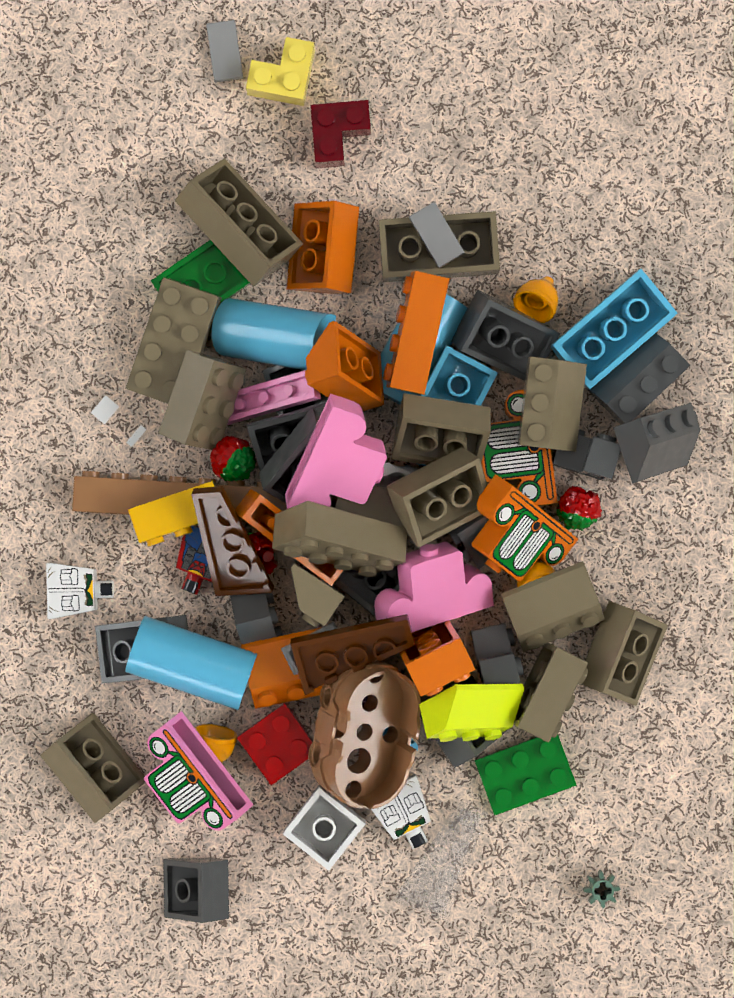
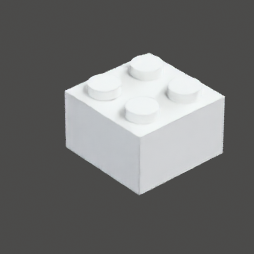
(324, 827)

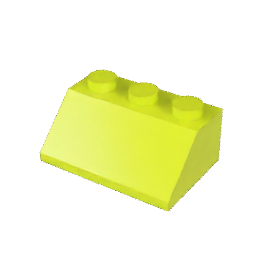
(471, 711)

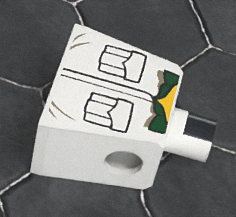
(74, 590)
(406, 814)

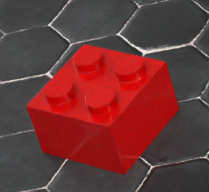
(277, 743)

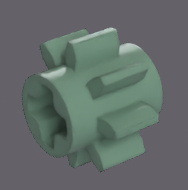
(607, 894)

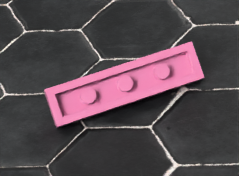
(272, 397)

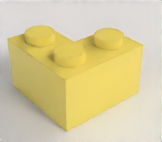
(284, 81)

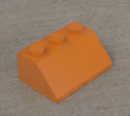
(328, 247)
(345, 367)
(271, 675)

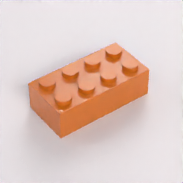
(437, 658)

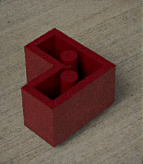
(334, 122)

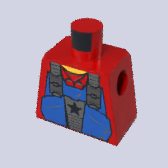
(193, 561)

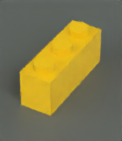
(165, 516)

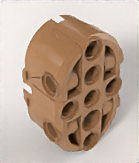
(382, 759)

